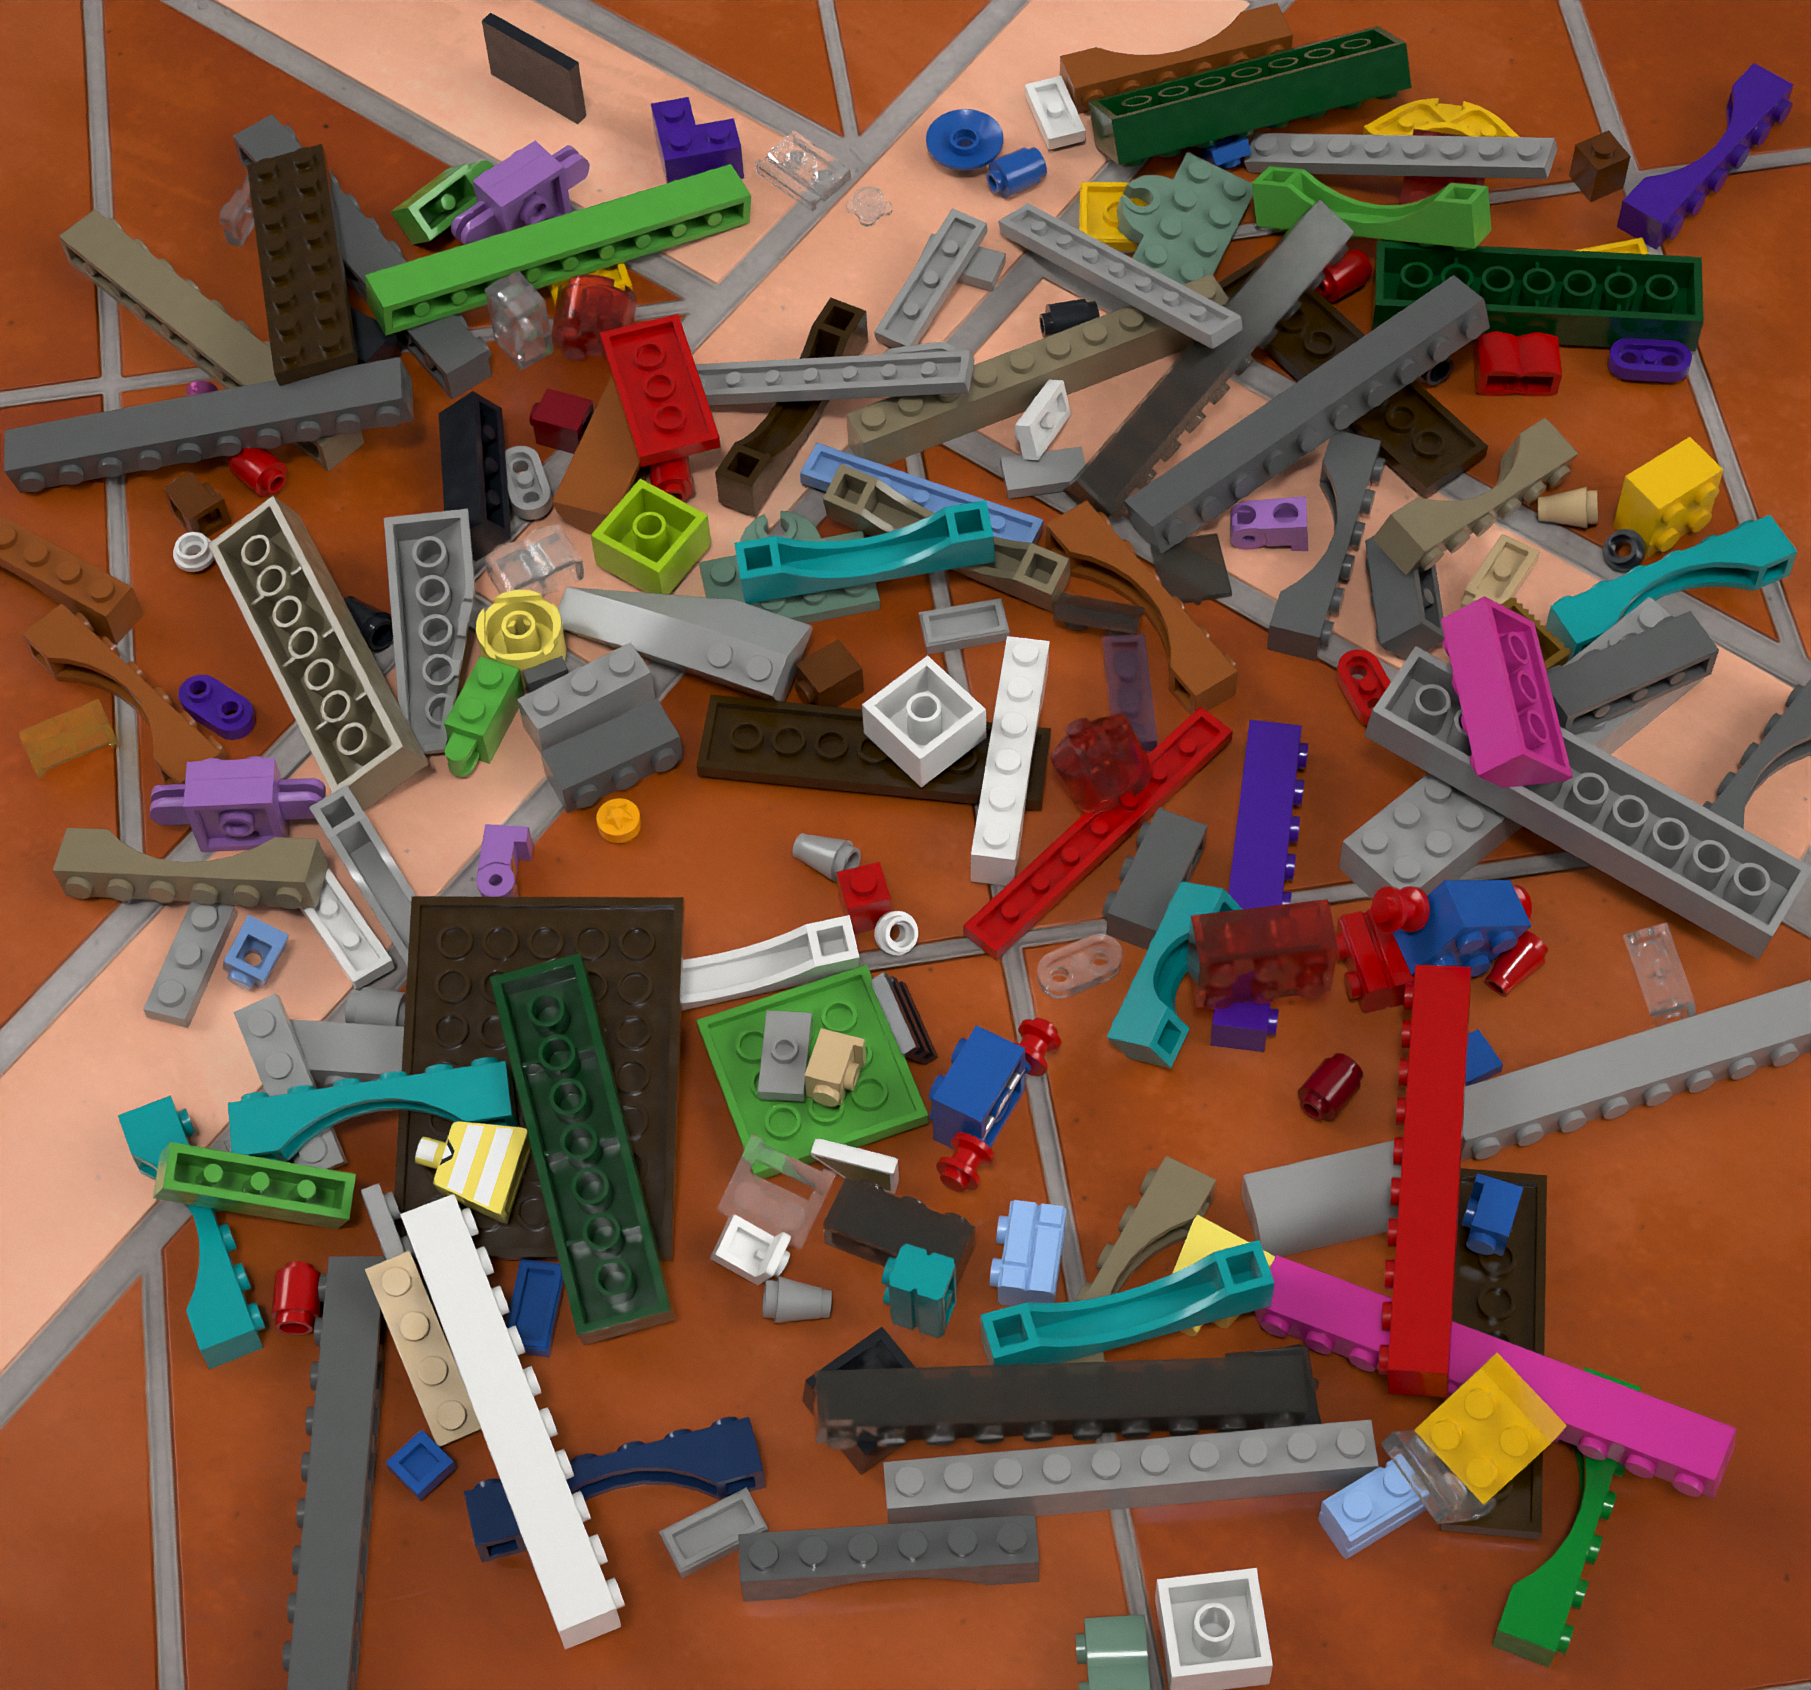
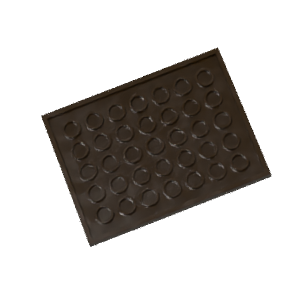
(452, 1019)

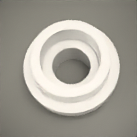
(190, 544)
(907, 937)

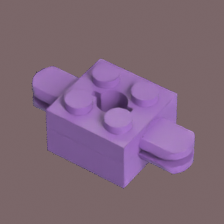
(521, 192)
(235, 802)

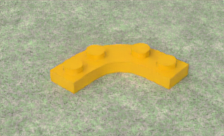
(1439, 117)

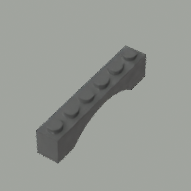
(1304, 609)
(1784, 743)
(816, 1559)

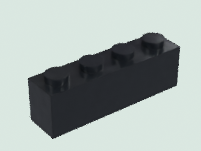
(476, 469)

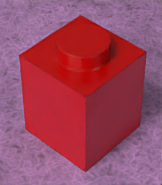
(863, 896)

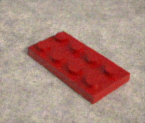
(659, 390)

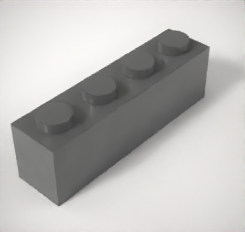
(1631, 672)

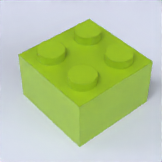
(651, 539)

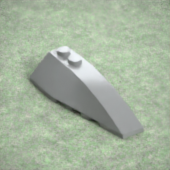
(430, 615)
(695, 635)

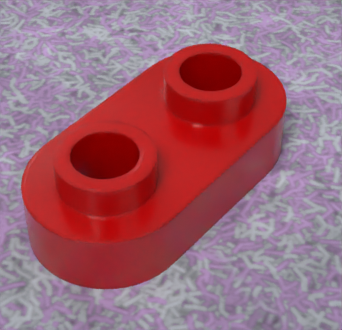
(1363, 692)

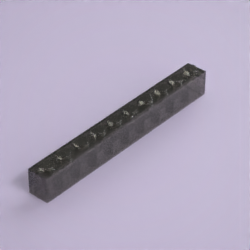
(1201, 372)
(1057, 1400)

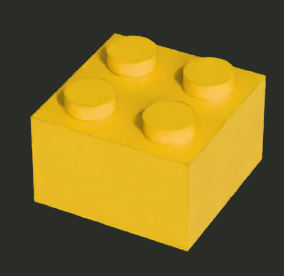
(1669, 496)
(1490, 1428)

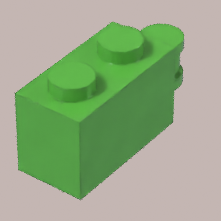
(439, 202)
(482, 715)

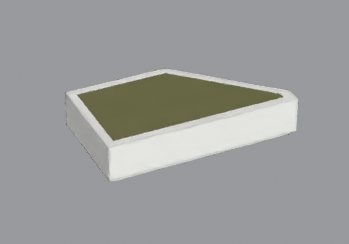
(858, 1163)

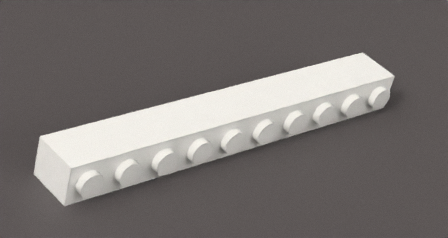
(512, 1423)

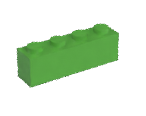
(254, 1186)

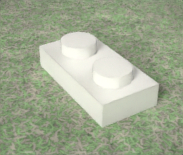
(1055, 112)
(1042, 420)

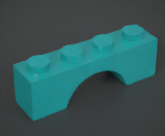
(1148, 1020)

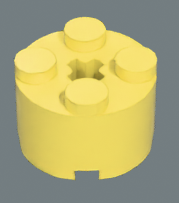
(521, 630)

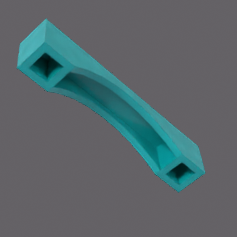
(1742, 559)
(791, 567)
(284, 1123)
(1204, 1292)
(218, 1308)

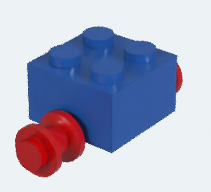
(1456, 923)
(982, 1093)

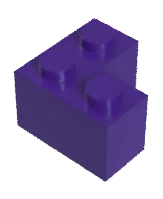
(693, 148)

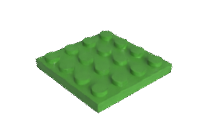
(879, 1106)

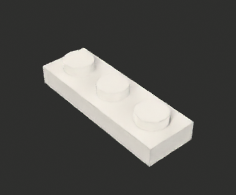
(347, 935)

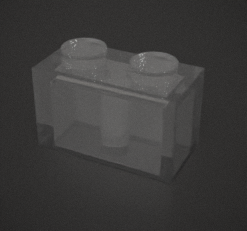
(519, 320)

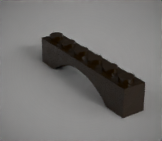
(763, 455)

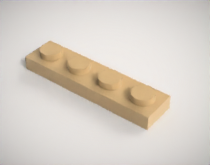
(423, 1348)

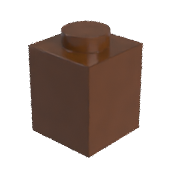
(1599, 166)
(829, 676)

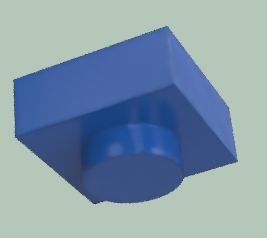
(1227, 152)
(420, 1465)

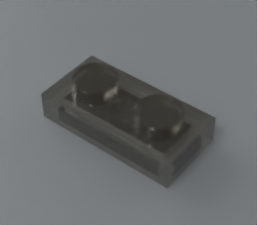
(1114, 617)

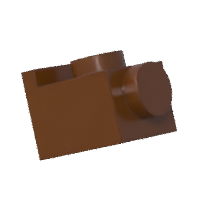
(197, 505)

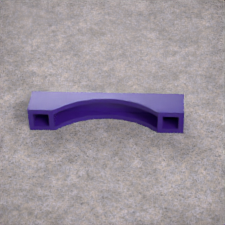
(1664, 201)

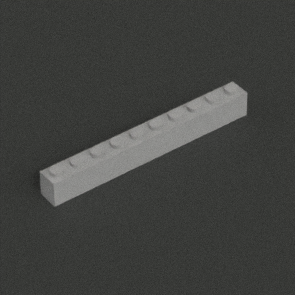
(1636, 1071)
(1131, 1473)

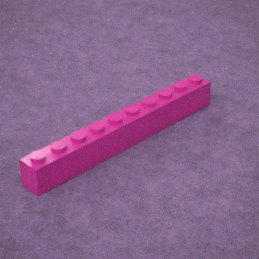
(1598, 1413)

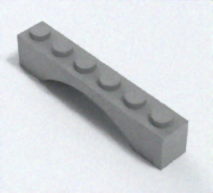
(368, 863)

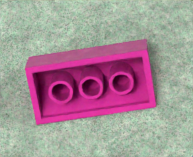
(1504, 696)

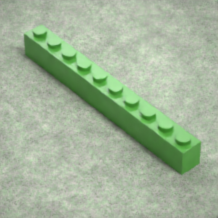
(559, 248)

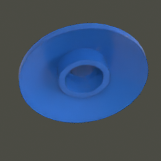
(964, 139)

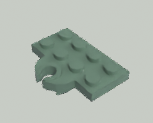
(1185, 218)
(722, 578)

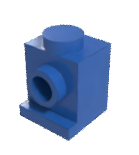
(1491, 1214)

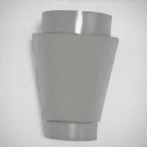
(826, 854)
(794, 1301)

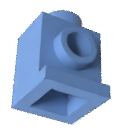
(258, 939)

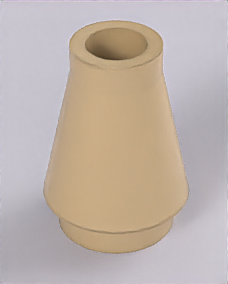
(1571, 507)

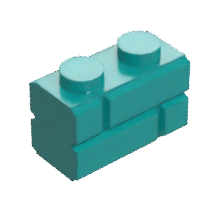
(920, 1290)

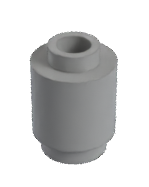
(375, 1007)

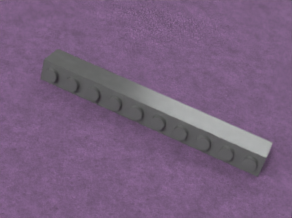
(441, 346)
(1307, 414)
(208, 425)
(339, 1481)

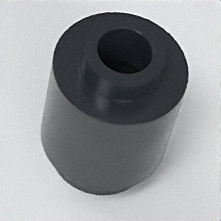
(1066, 315)

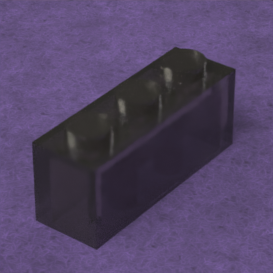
(878, 1224)

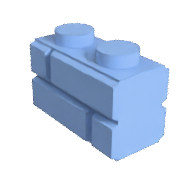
(1030, 1253)
(1369, 1509)

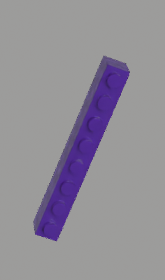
(1262, 858)

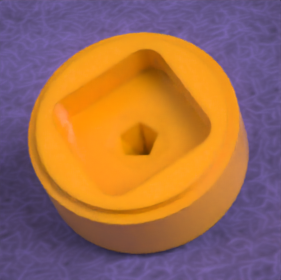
(618, 820)

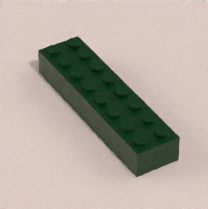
(1250, 96)
(1561, 293)
(582, 1150)

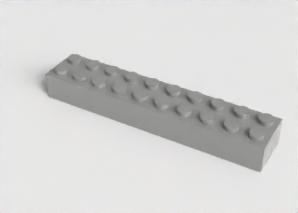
(1604, 815)
(1442, 832)

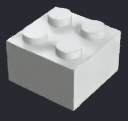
(924, 721)
(1213, 1631)

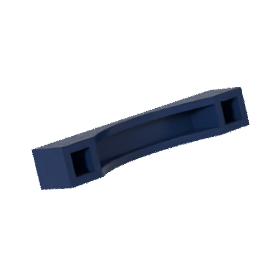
(706, 1460)

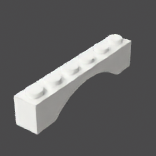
(1009, 761)
(771, 965)

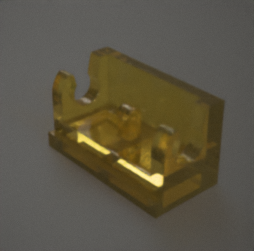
(67, 737)

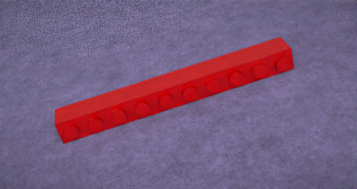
(1429, 1183)

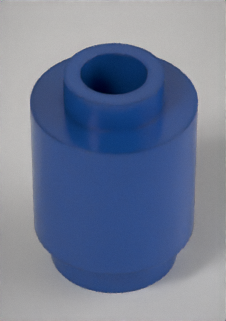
(1016, 171)

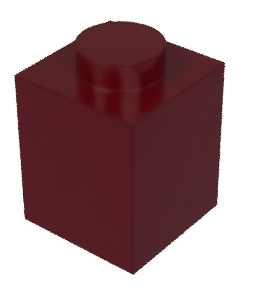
(560, 420)

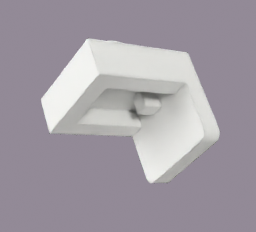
(751, 1251)

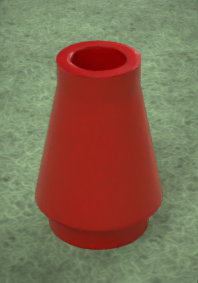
(1517, 963)

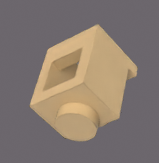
(834, 1067)

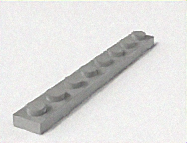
(1404, 155)
(1121, 276)
(837, 377)

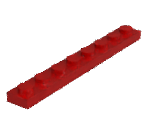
(1094, 837)

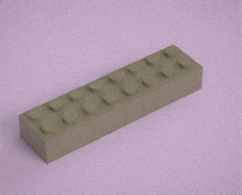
(317, 653)

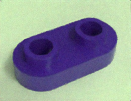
(1649, 360)
(214, 704)

